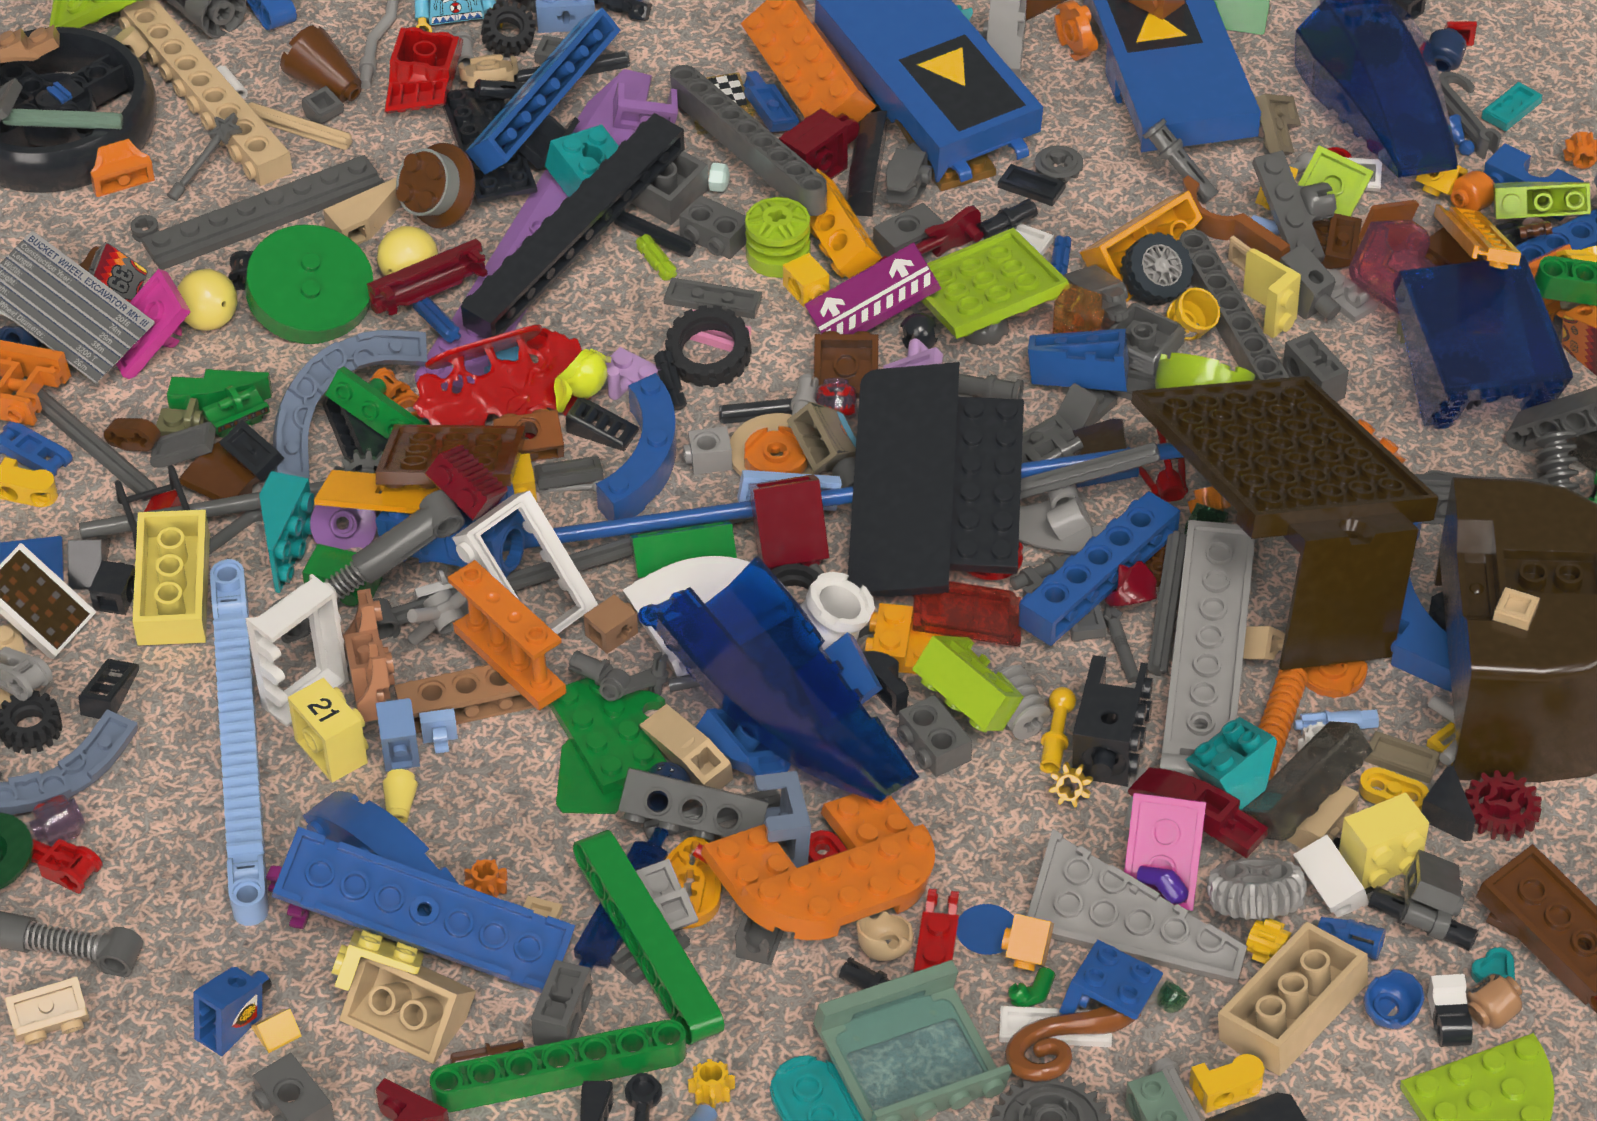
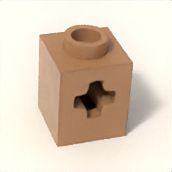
(611, 623)

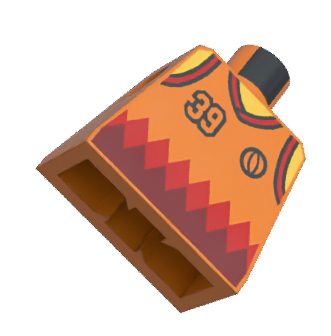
(1580, 333)

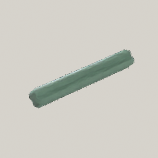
(64, 119)

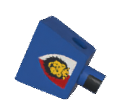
(228, 1007)

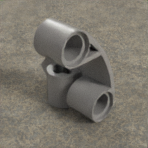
(1058, 523)

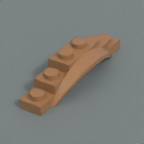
(19, 47)

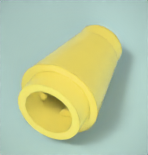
(399, 793)

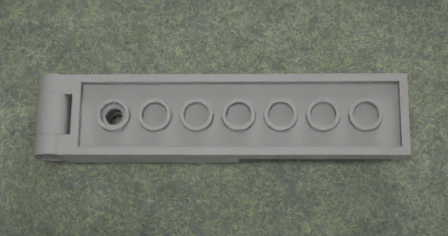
(1207, 639)

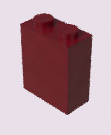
(789, 521)

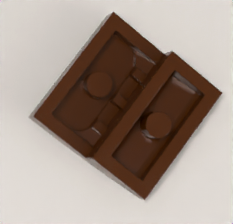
(1338, 239)
(218, 475)

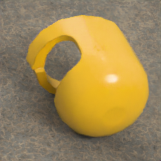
(1192, 308)

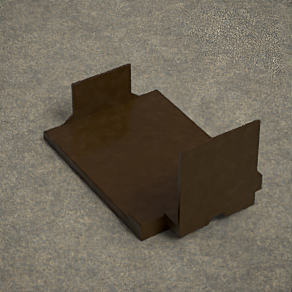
(1322, 482)

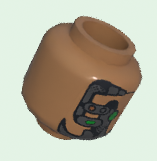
(1494, 1001)

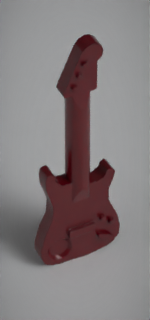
(953, 233)

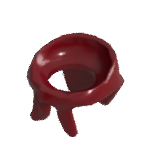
(1135, 586)

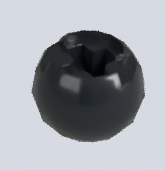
(920, 327)

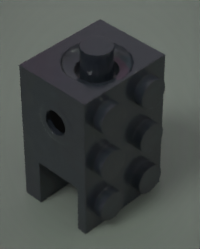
(1109, 744)

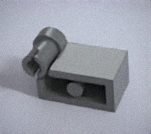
(1432, 894)

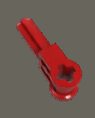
(66, 863)

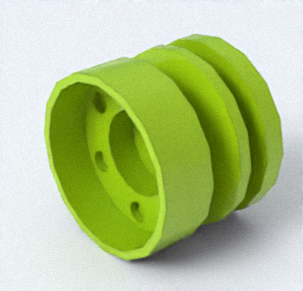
(776, 234)

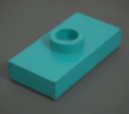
(1512, 106)

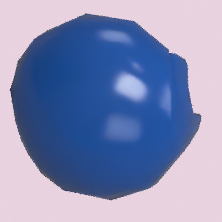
(1393, 990)

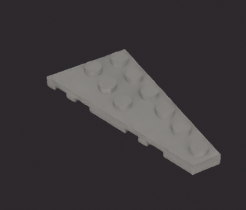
(1104, 903)

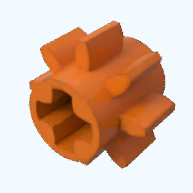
(1581, 150)
(1209, 497)
(486, 878)

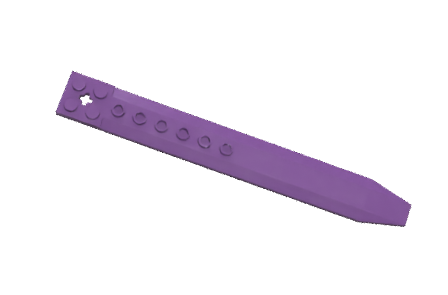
(535, 209)

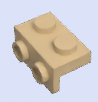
(47, 1010)

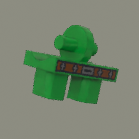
(236, 407)

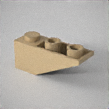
(363, 213)
(688, 748)

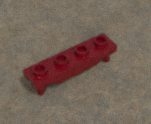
(426, 277)

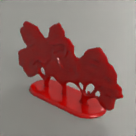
(506, 389)

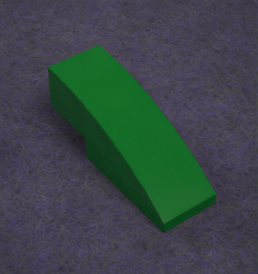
(213, 385)

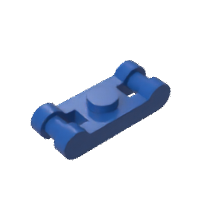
(32, 448)

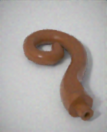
(1096, 1021)

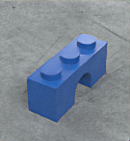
(1513, 165)

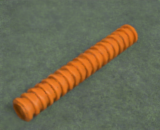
(1282, 708)

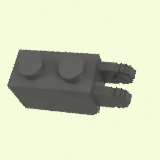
(1102, 282)

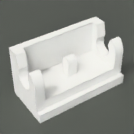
(1332, 876)

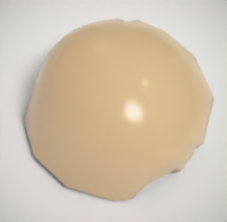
(874, 932)

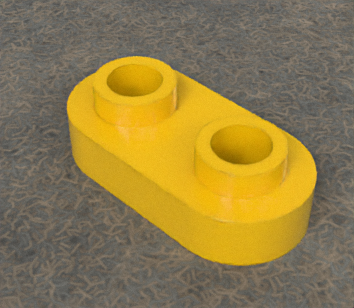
(1391, 785)

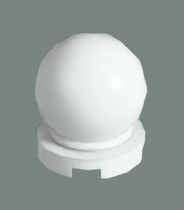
(837, 606)

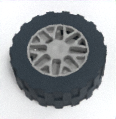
(1156, 269)

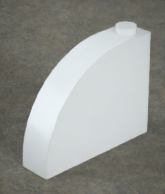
(703, 574)

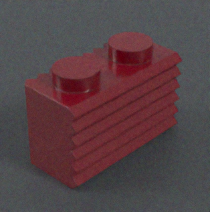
(466, 482)

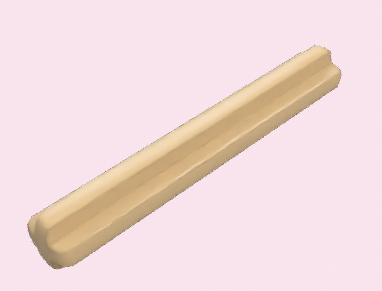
(302, 127)

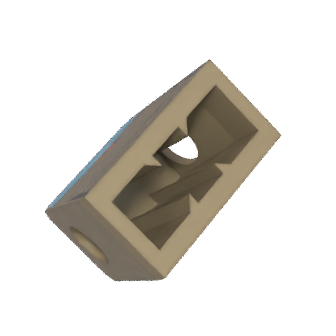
(823, 436)

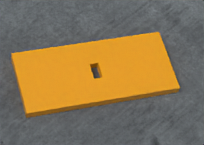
(360, 491)

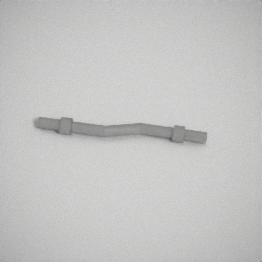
(368, 62)

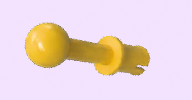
(1061, 701)

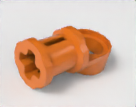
(400, 390)

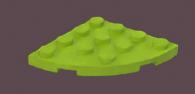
(1492, 1085)

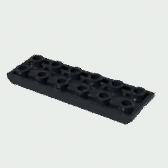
(467, 120)

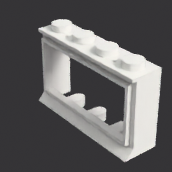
(472, 547)
(309, 600)

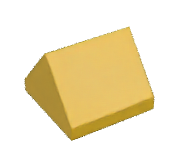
(277, 1030)

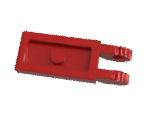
(937, 932)

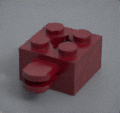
(823, 141)

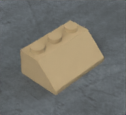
(406, 1008)

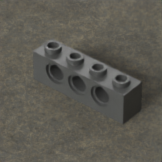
(641, 783)

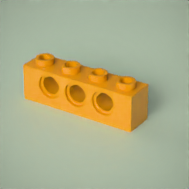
(843, 235)

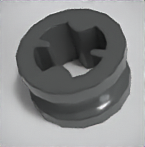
(141, 222)

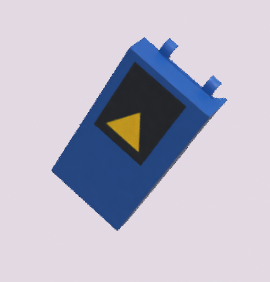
(1177, 72)
(933, 77)

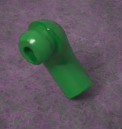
(1034, 994)

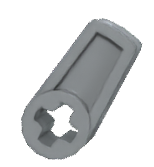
(22, 673)

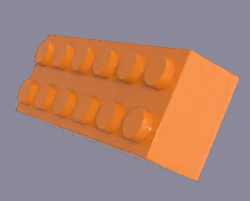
(806, 60)

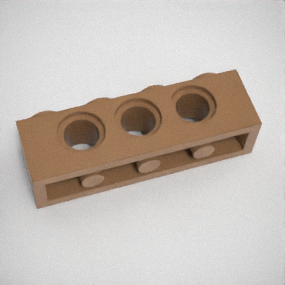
(471, 692)

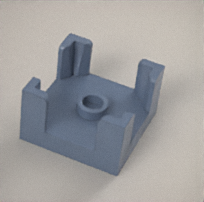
(789, 820)

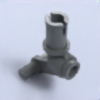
(616, 682)

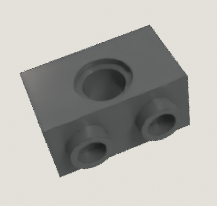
(904, 229)
(289, 1081)

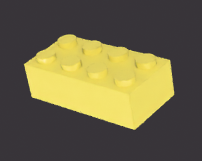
(171, 577)

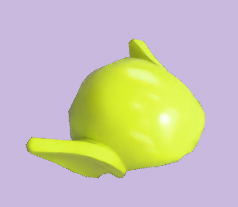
(581, 378)

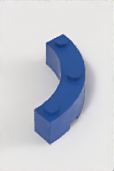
(651, 463)
(374, 830)

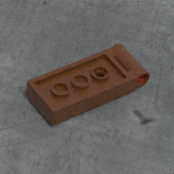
(1548, 918)

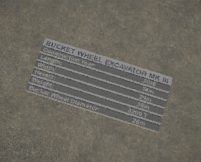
(68, 307)

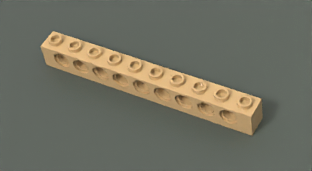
(207, 91)

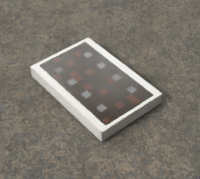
(40, 602)

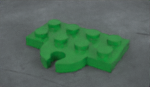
(608, 731)

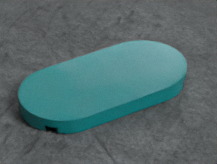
(811, 1092)

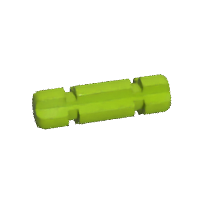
(656, 257)

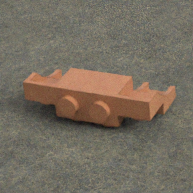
(367, 659)

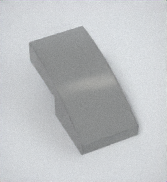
(668, 895)

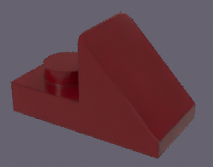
(404, 1105)

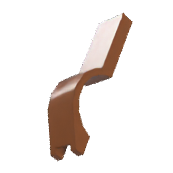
(1239, 225)

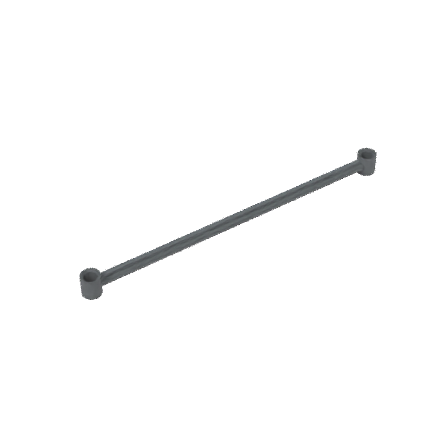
(544, 571)

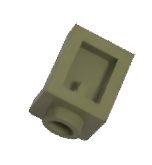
(179, 419)

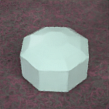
(719, 177)

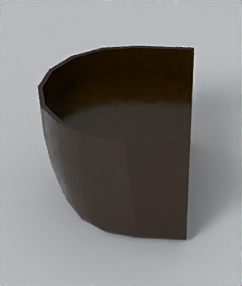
(1518, 693)

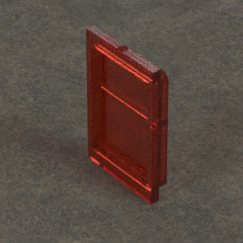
(970, 612)

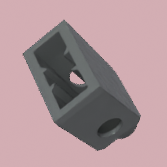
(1315, 284)

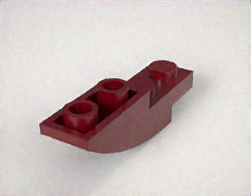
(1222, 813)

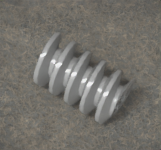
(1032, 711)

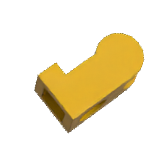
(26, 485)
(1227, 1083)

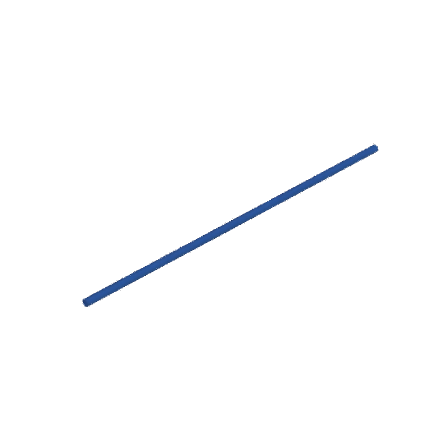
(744, 510)

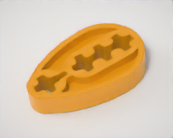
(705, 889)

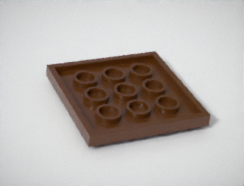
(415, 447)

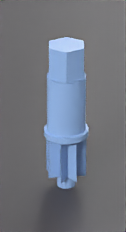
(1364, 719)

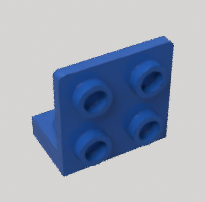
(1113, 981)

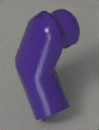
(1166, 882)

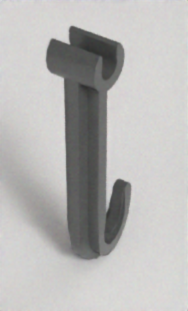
(1484, 137)

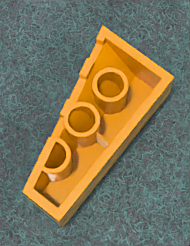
(1169, 217)

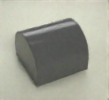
(322, 105)

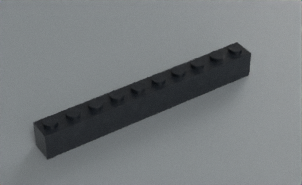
(572, 227)

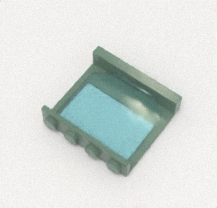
(908, 1047)

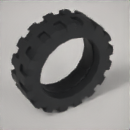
(703, 320)

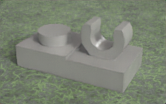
(1353, 302)

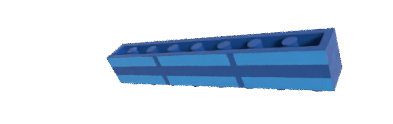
(543, 91)

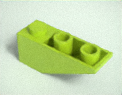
(1541, 199)

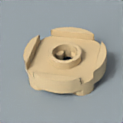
(488, 68)

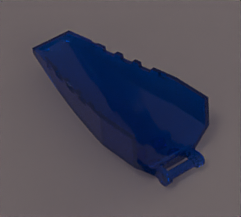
(1380, 80)
(777, 682)

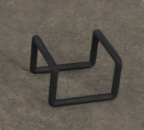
(124, 500)

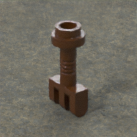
(1534, 227)

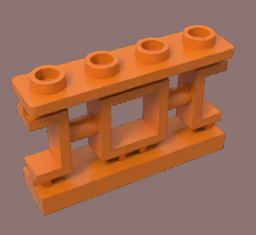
(40, 366)

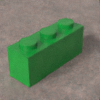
(664, 547)

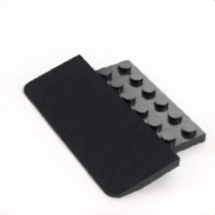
(932, 482)

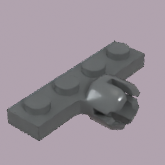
(1294, 205)

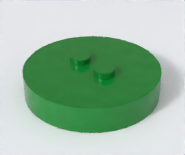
(308, 284)

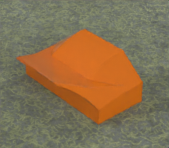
(120, 168)

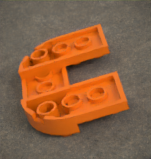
(881, 870)

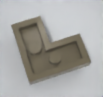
(1277, 116)

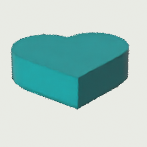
(1497, 961)

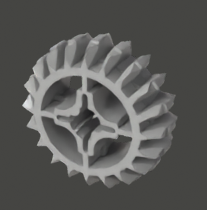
(1256, 888)

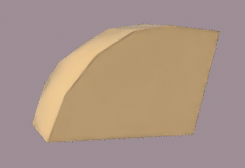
(1262, 642)

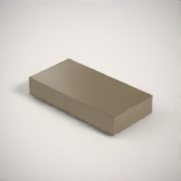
(1403, 757)

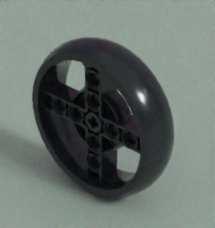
(103, 70)

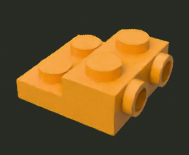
(895, 635)

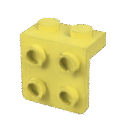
(1275, 288)
(377, 949)

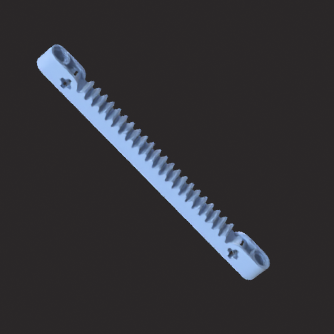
(238, 745)

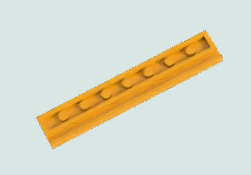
(1478, 236)

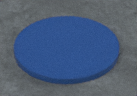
(983, 928)

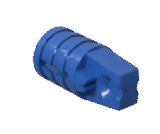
(1346, 929)

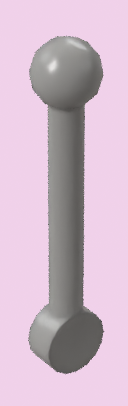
(575, 487)

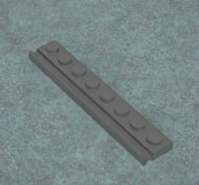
(260, 212)

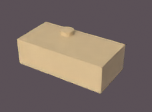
(1293, 997)

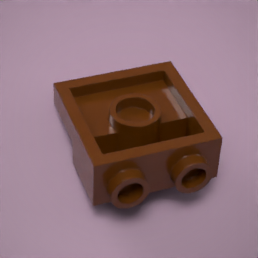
(845, 356)

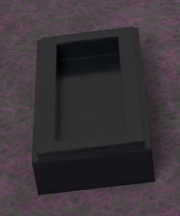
(1031, 185)

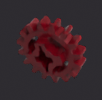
(1502, 805)

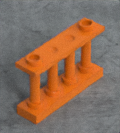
(507, 635)

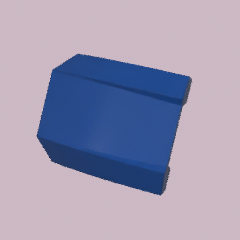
(739, 746)

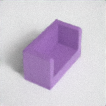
(630, 112)

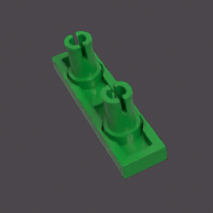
(368, 402)

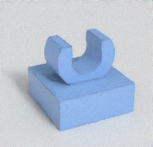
(438, 728)

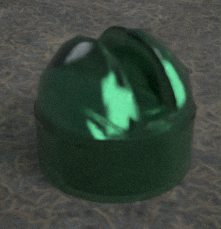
(1172, 997)

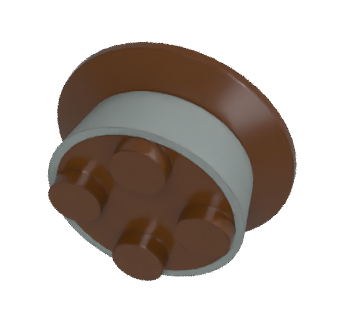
(436, 184)

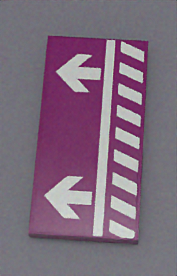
(875, 293)

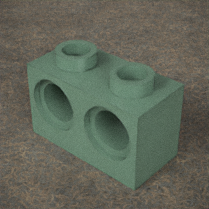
(1153, 1100)

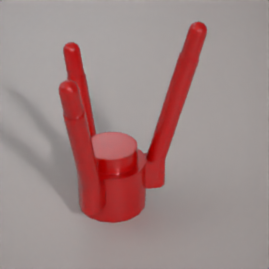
(1169, 484)

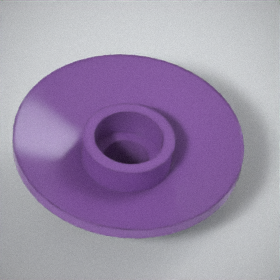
(358, 533)

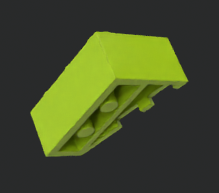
(967, 682)

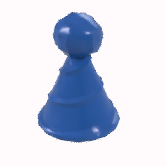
(1466, 147)

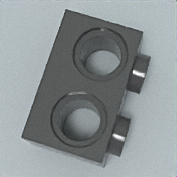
(713, 227)
(1312, 358)
(934, 736)
(562, 1003)

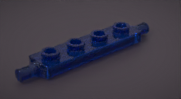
(600, 936)

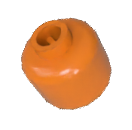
(1473, 191)

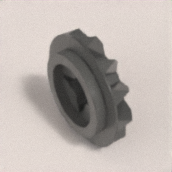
(1059, 154)

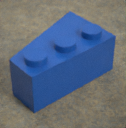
(1083, 358)

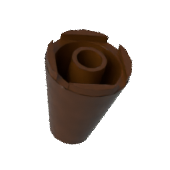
(320, 63)

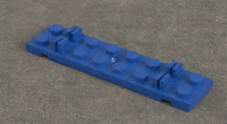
(385, 899)

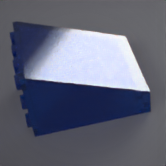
(1478, 338)

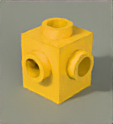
(1440, 181)

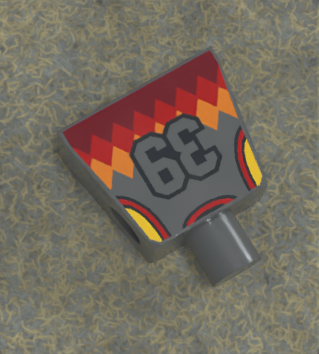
(118, 271)

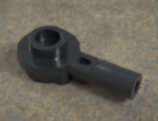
(643, 1093)

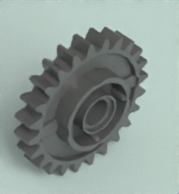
(1049, 1102)

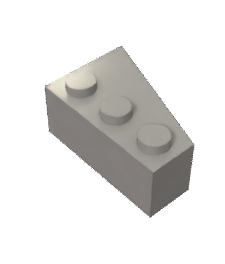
(1007, 31)

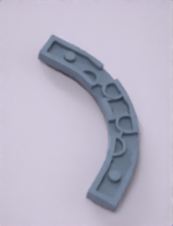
(312, 381)
(75, 770)

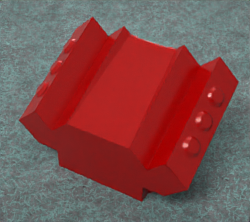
(421, 69)

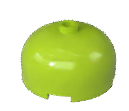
(1196, 370)

